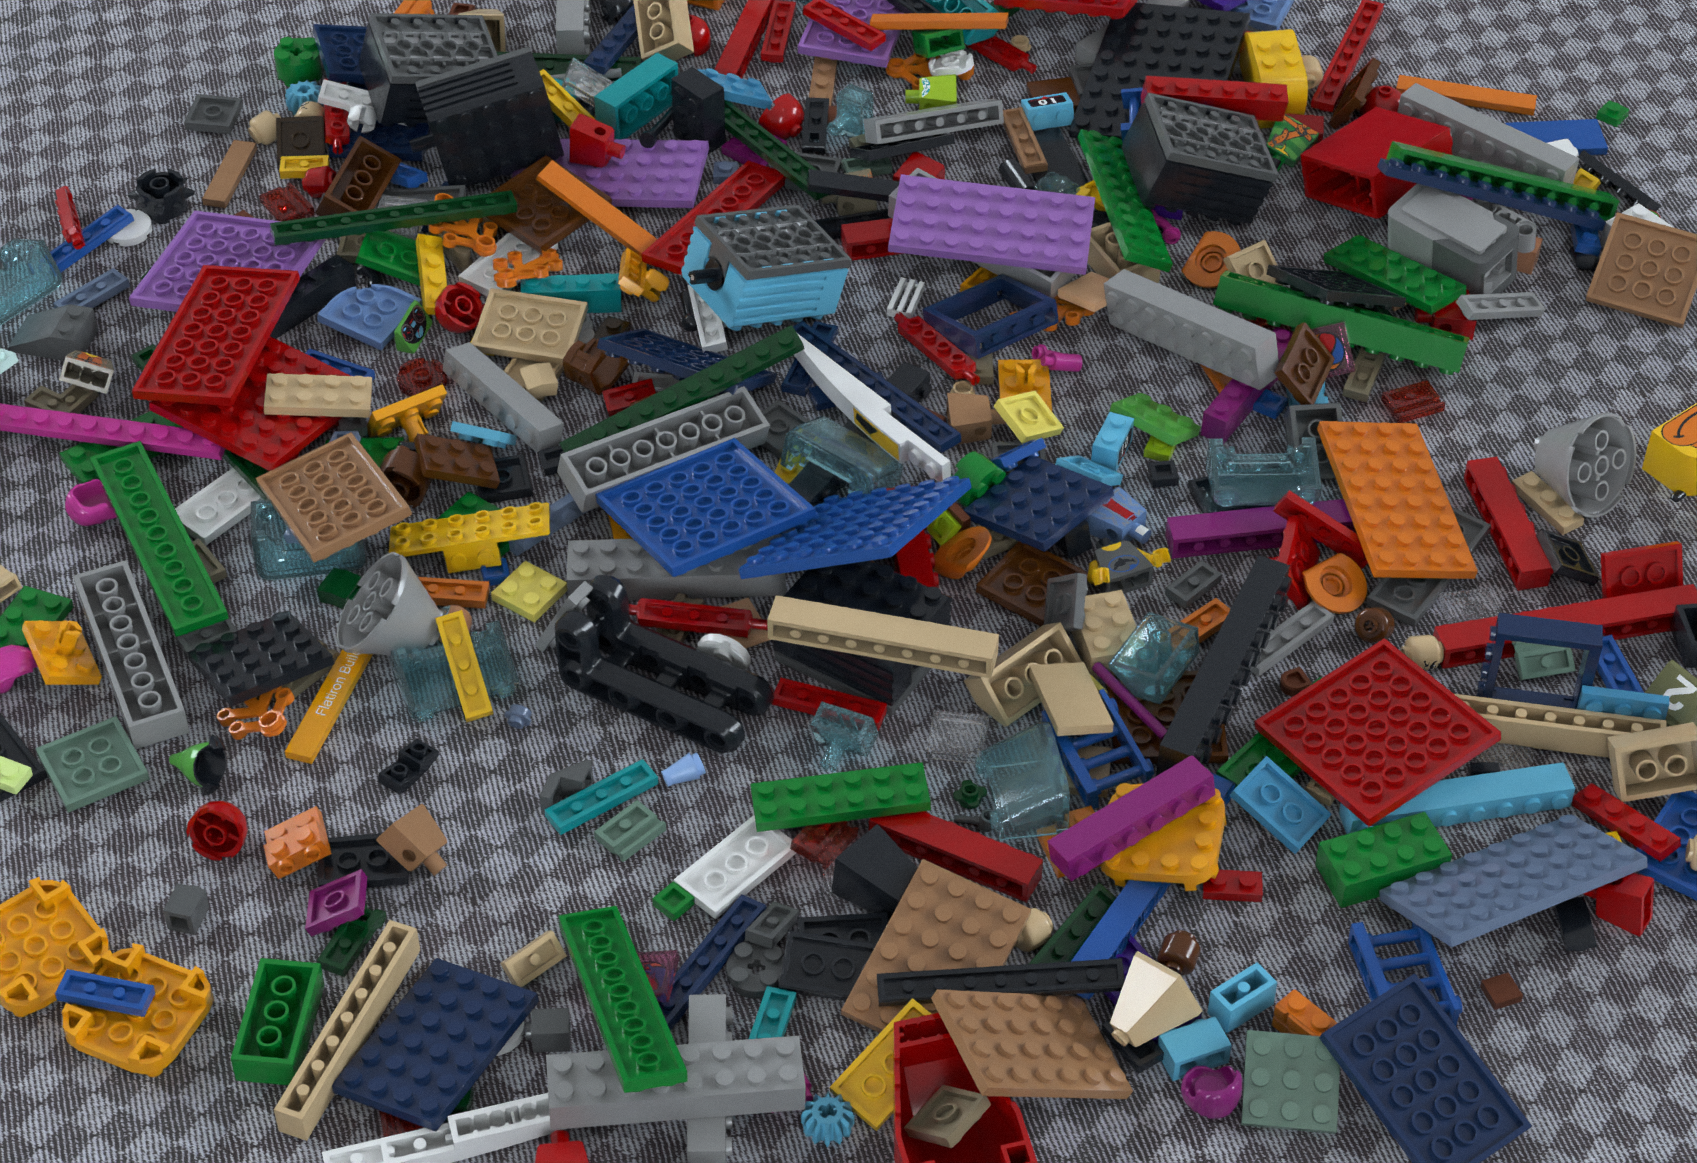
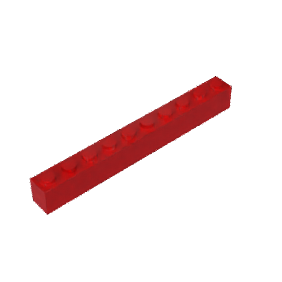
(1620, 615)

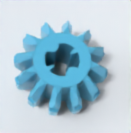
(301, 93)
(827, 1119)

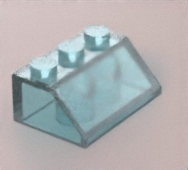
(1155, 656)

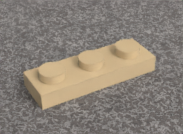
(1547, 503)

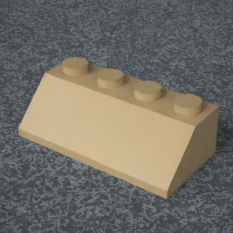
(1010, 688)

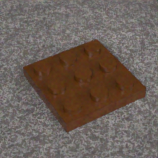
(1021, 580)

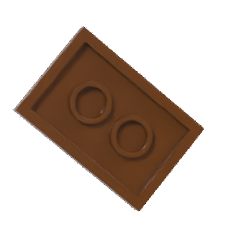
(1355, 94)
(1304, 365)
(456, 461)

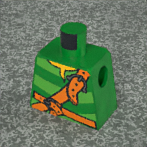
(1289, 140)

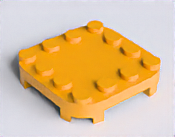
(1177, 853)
(40, 939)
(138, 1042)

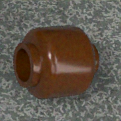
(1382, 627)
(1179, 952)

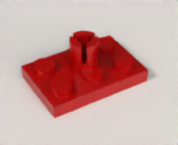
(1301, 554)
(1641, 569)

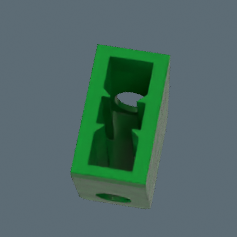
(932, 43)

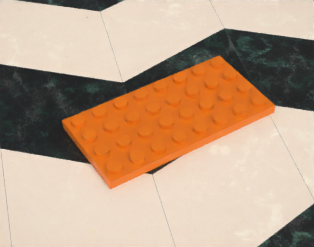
(1396, 500)

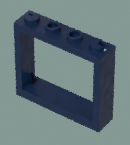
(1037, 314)
(1544, 632)

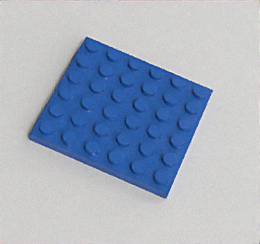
(705, 507)

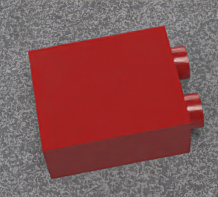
(1345, 164)

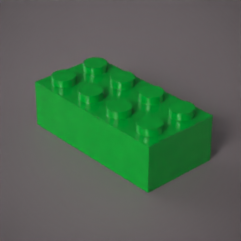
(1378, 856)
(277, 1021)

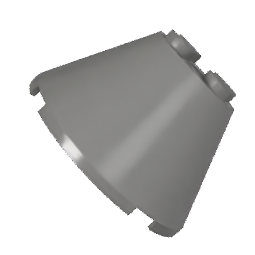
(1588, 462)
(388, 611)

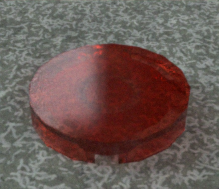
(420, 376)

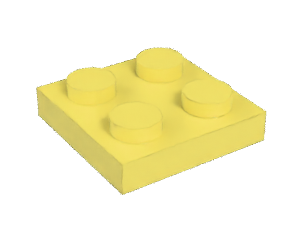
(1028, 416)
(529, 591)

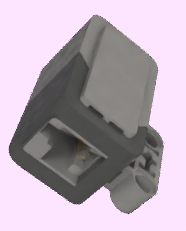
(1460, 237)

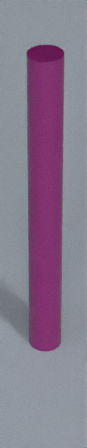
(1129, 700)

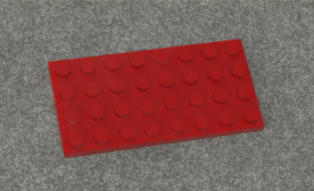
(216, 335)

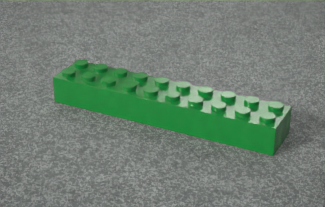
(1363, 326)

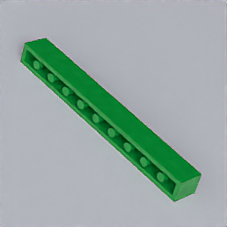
(1500, 176)

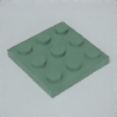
(92, 764)
(1289, 1083)

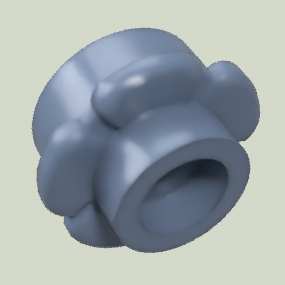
(518, 716)

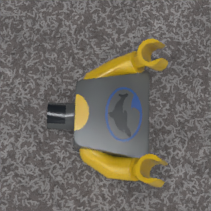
(1123, 566)

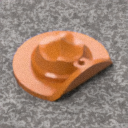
(1206, 260)
(962, 552)
(1336, 584)

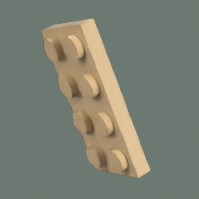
(318, 395)

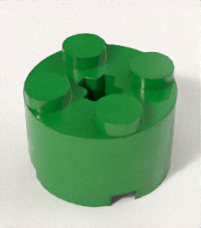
(297, 60)
(982, 476)

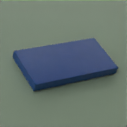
(1583, 133)

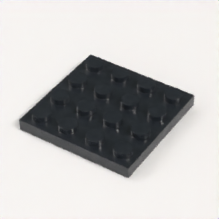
(1335, 287)
(260, 658)

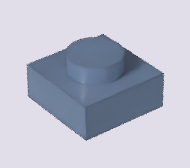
(723, 170)

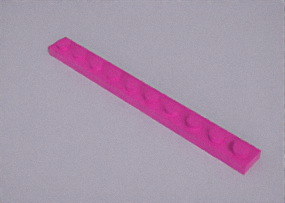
(106, 431)

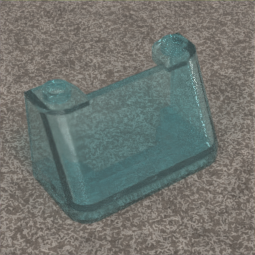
(26, 275)
(840, 453)
(1262, 477)
(285, 560)
(428, 680)
(1026, 784)

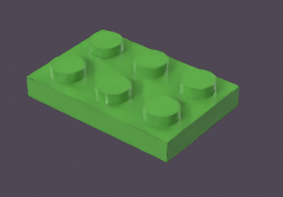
(1156, 419)

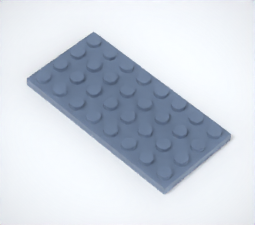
(1512, 879)

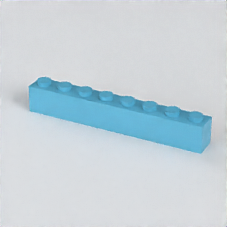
(1483, 797)

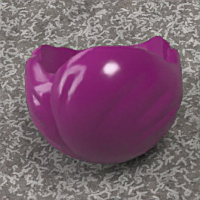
(1212, 1091)

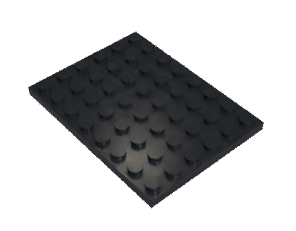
(1156, 43)

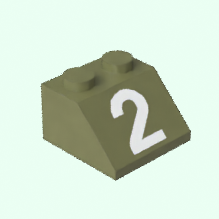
(1682, 693)

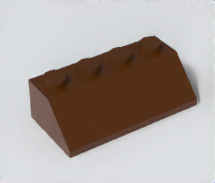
(359, 179)

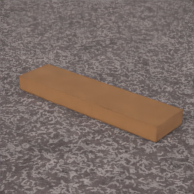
(1024, 141)
(229, 174)

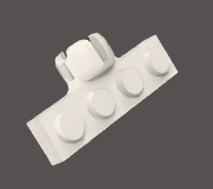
(351, 99)
(708, 324)

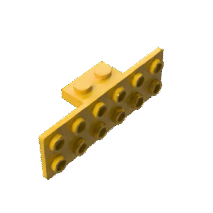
(471, 538)

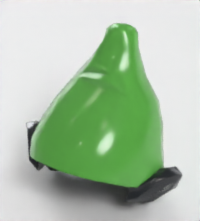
(202, 764)

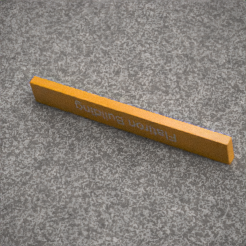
(326, 706)

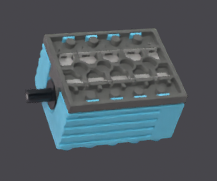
(765, 266)

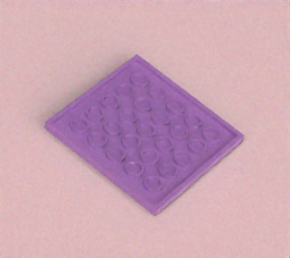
(216, 241)

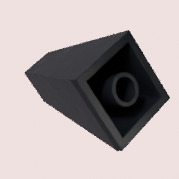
(873, 873)

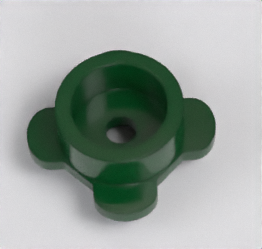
(969, 794)

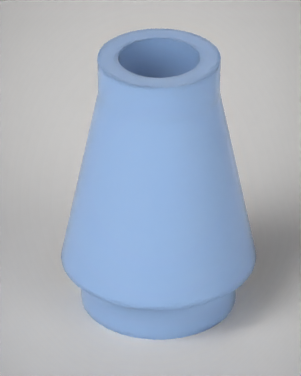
(684, 770)

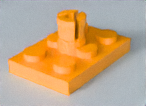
(1022, 377)
(407, 414)
(61, 652)

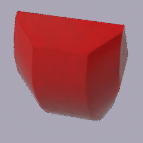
(923, 1063)

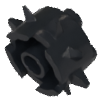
(161, 195)

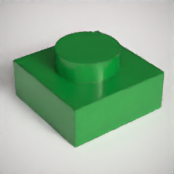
(1612, 113)
(673, 901)

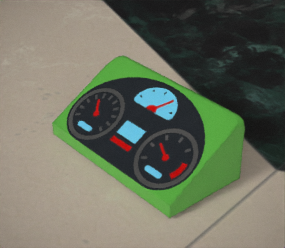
(412, 328)

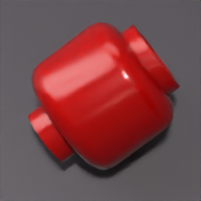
(318, 180)

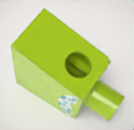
(933, 92)

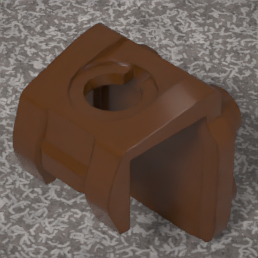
(592, 366)

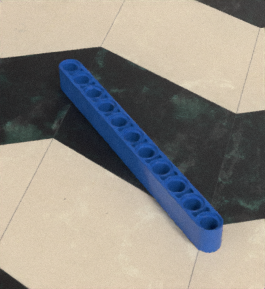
(1131, 909)

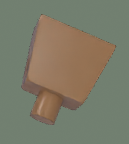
(971, 416)
(415, 841)

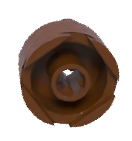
(405, 474)

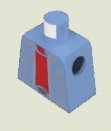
(1119, 519)

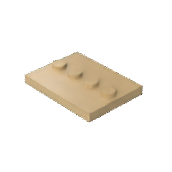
(529, 326)

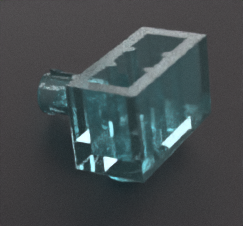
(852, 107)
(842, 732)

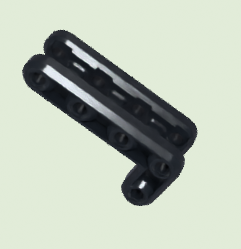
(654, 700)

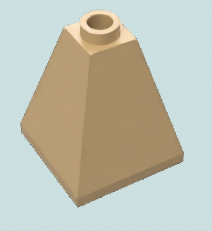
(495, 24)
(1151, 1002)

